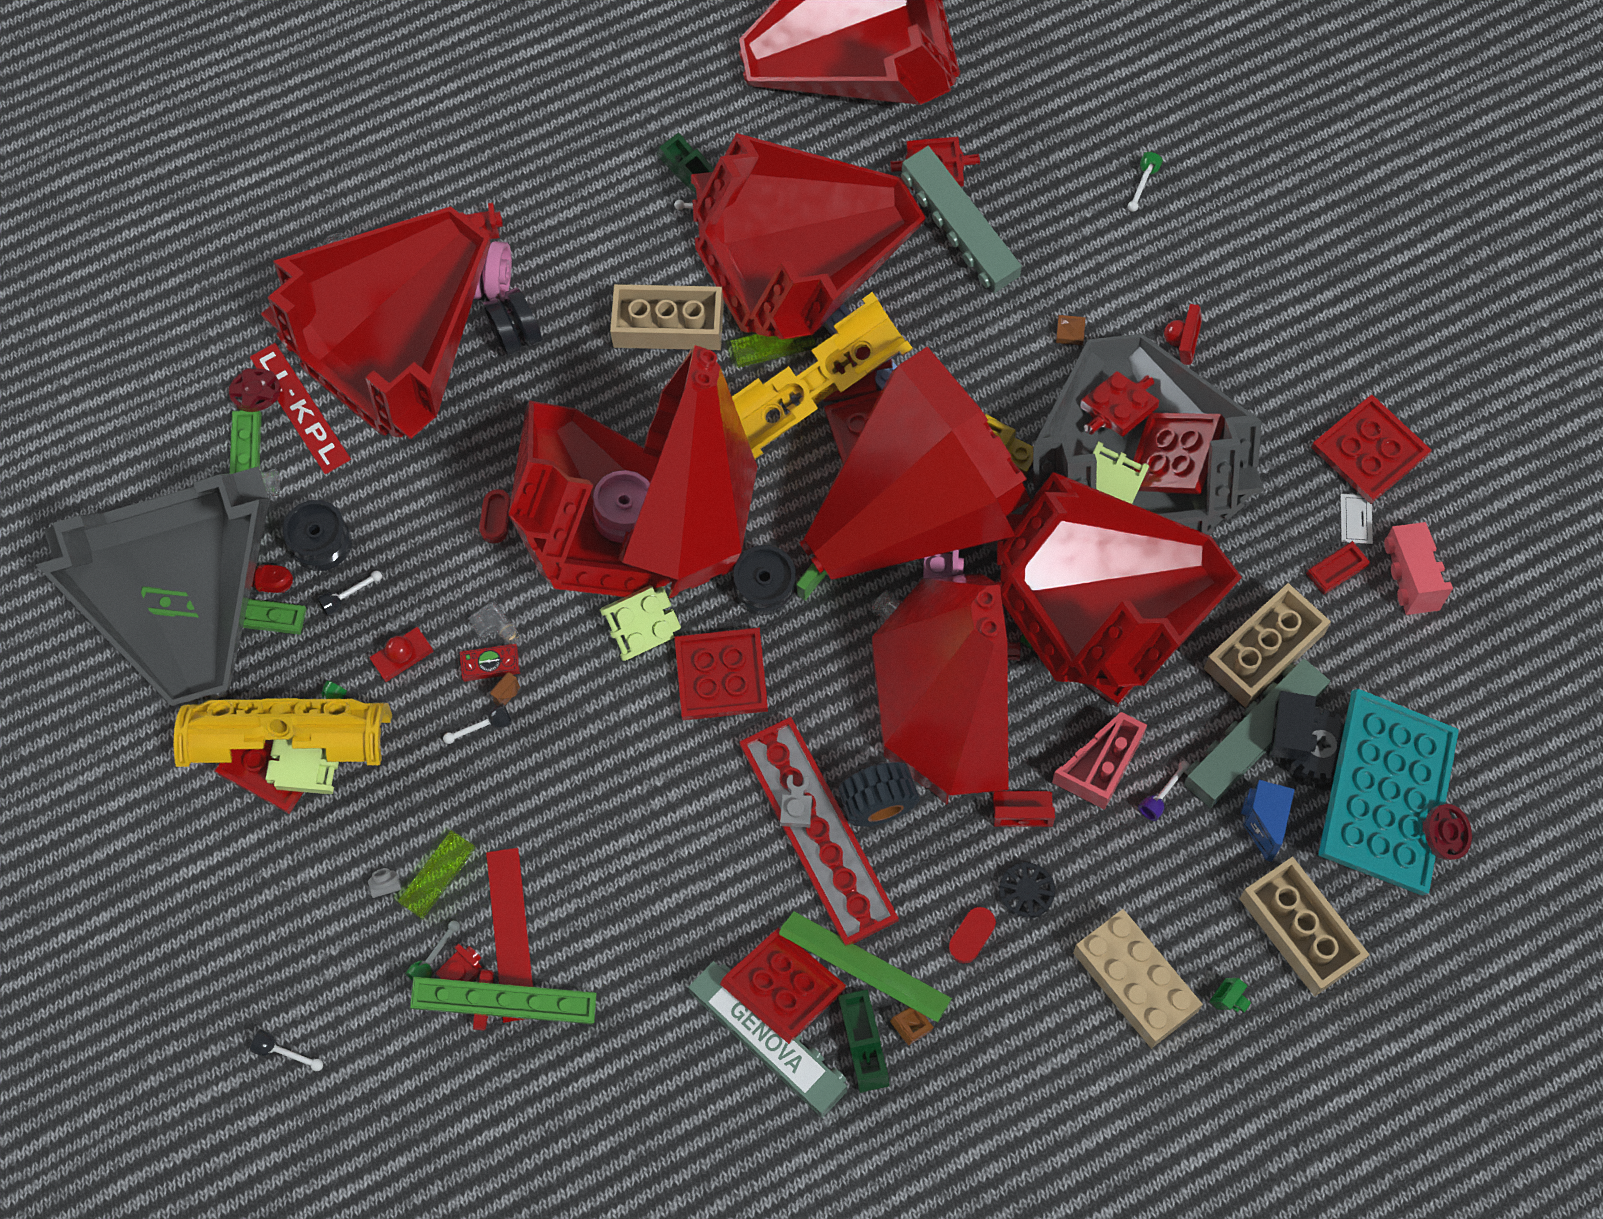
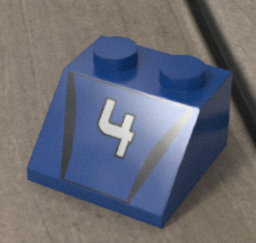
(1267, 816)

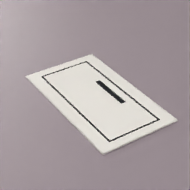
(1356, 519)

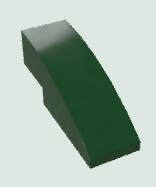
(683, 159)
(864, 1041)

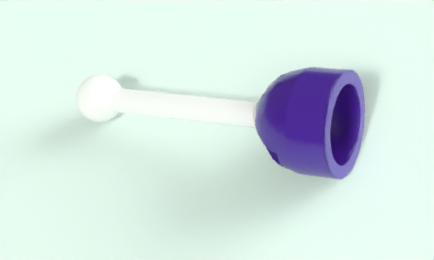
(1152, 805)

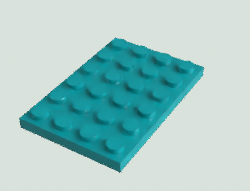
(1383, 787)

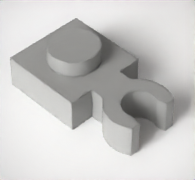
(796, 807)

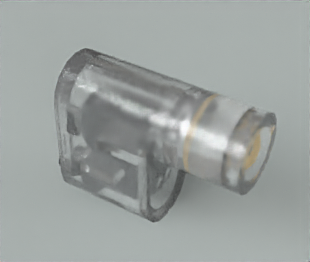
(492, 620)

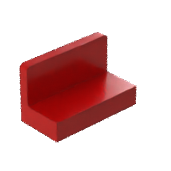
(1023, 809)

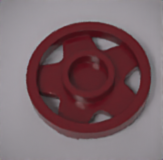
(252, 387)
(1446, 832)

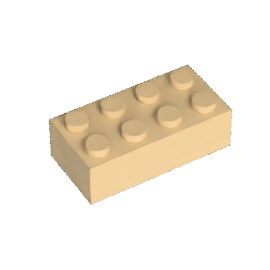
(667, 317)
(1266, 645)
(1303, 926)
(1137, 978)

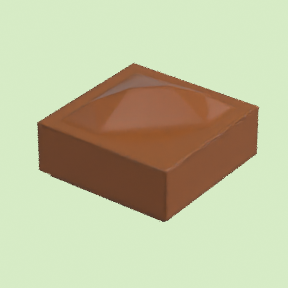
(1070, 330)
(505, 689)
(911, 1025)

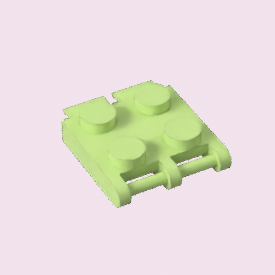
(1116, 478)
(641, 620)
(300, 769)

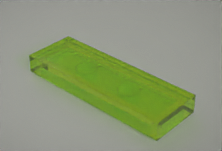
(762, 348)
(436, 874)

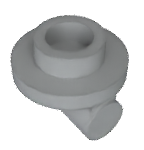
(384, 882)

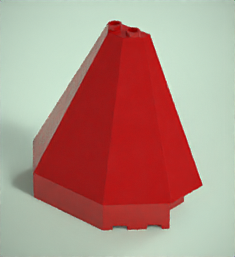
(853, 49)
(795, 232)
(383, 315)
(916, 479)
(702, 482)
(552, 500)
(1106, 583)
(946, 685)

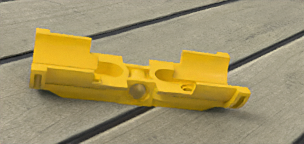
(864, 327)
(342, 726)

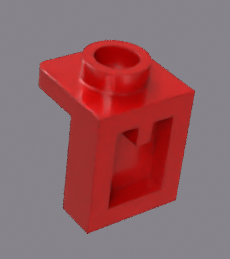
(488, 220)
(461, 966)

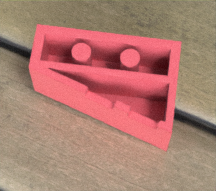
(1416, 569)
(1101, 763)

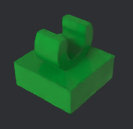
(1230, 996)

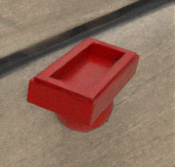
(1185, 334)
(401, 653)

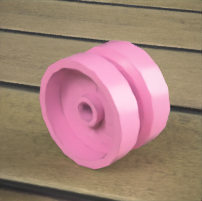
(496, 272)
(618, 503)

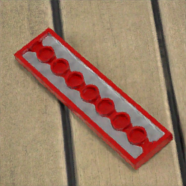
(829, 846)

